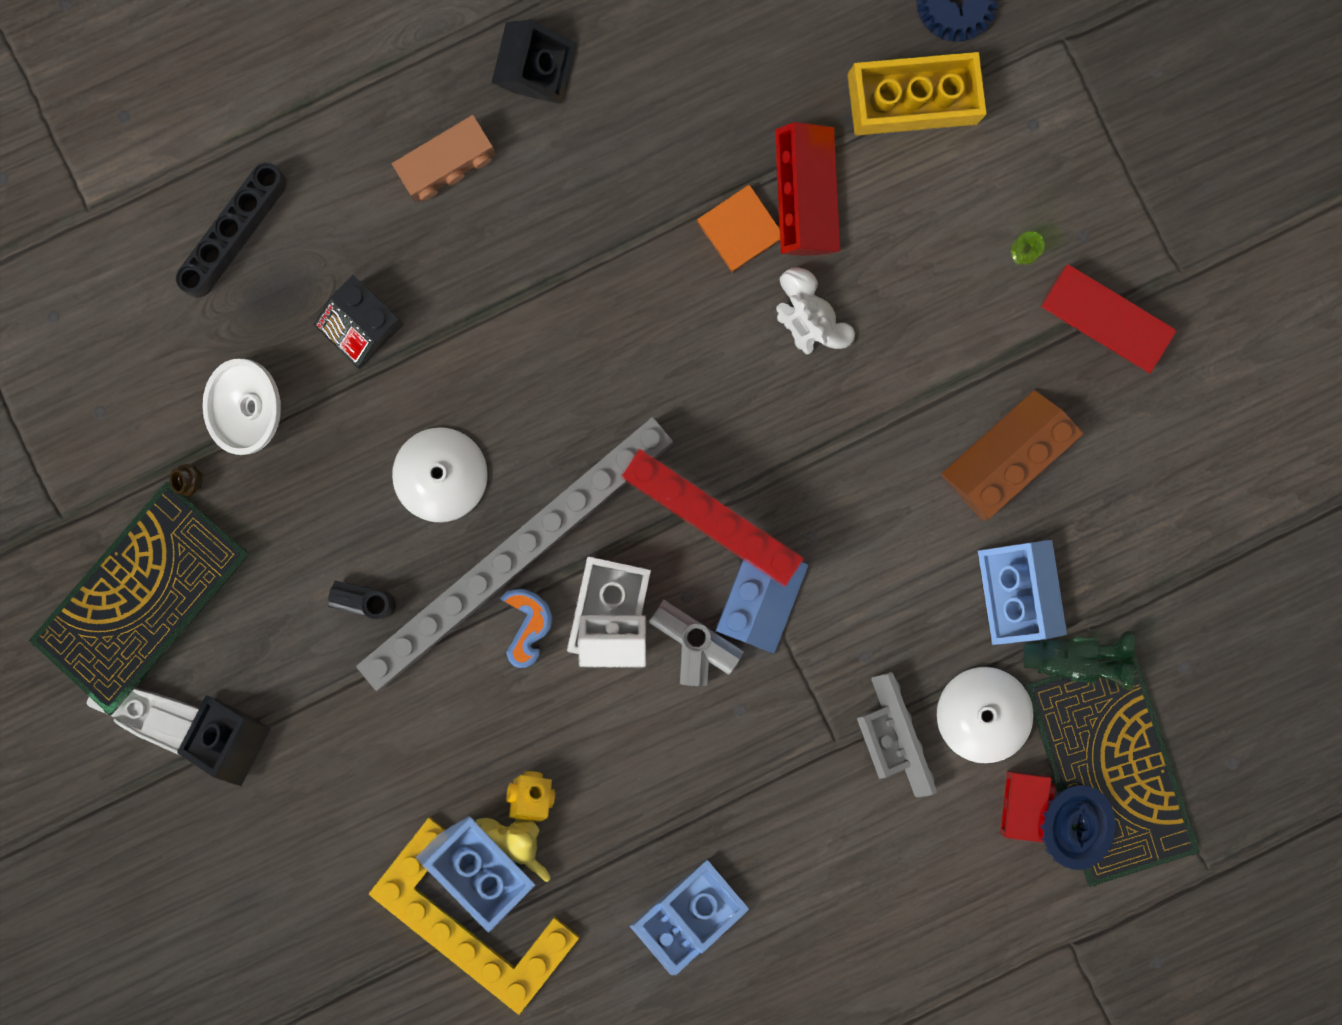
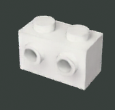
(612, 641)

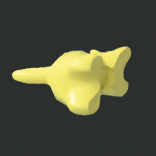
(517, 842)

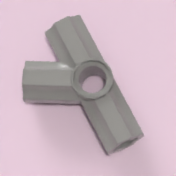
(695, 658)

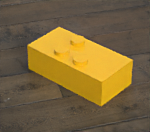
(916, 93)

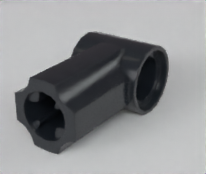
(359, 600)

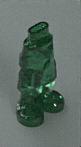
(1079, 658)

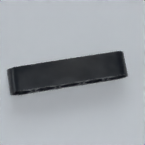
(231, 214)

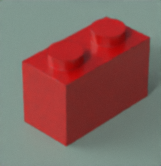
(1023, 804)

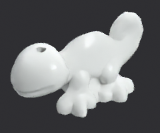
(811, 316)

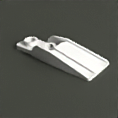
(154, 717)

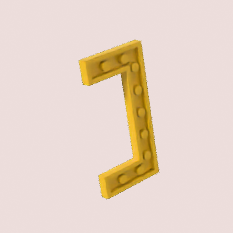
(508, 983)

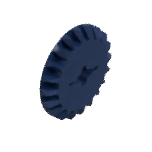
(945, 21)
(1086, 845)

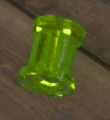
(1036, 250)

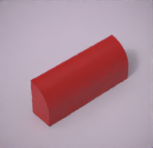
(807, 189)
(1107, 318)

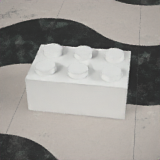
(609, 591)

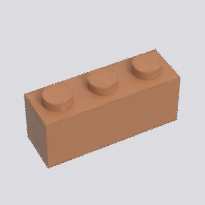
(444, 159)

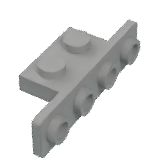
(893, 738)

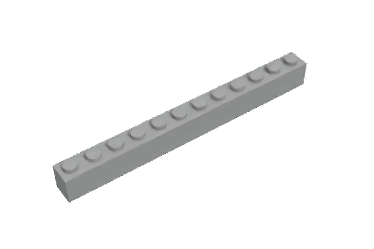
(510, 558)

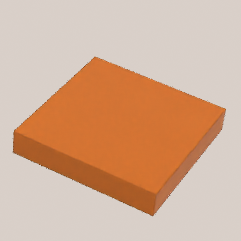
(740, 228)

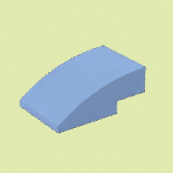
(689, 918)

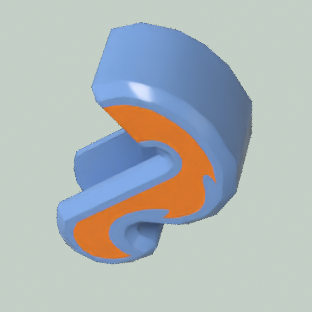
(535, 626)

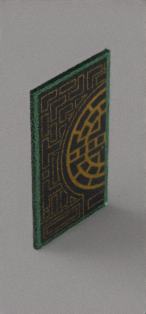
(139, 598)
(1114, 744)

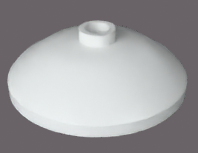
(241, 406)
(462, 479)
(961, 711)

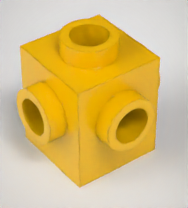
(530, 797)

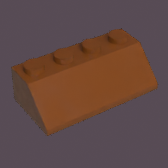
(1011, 454)

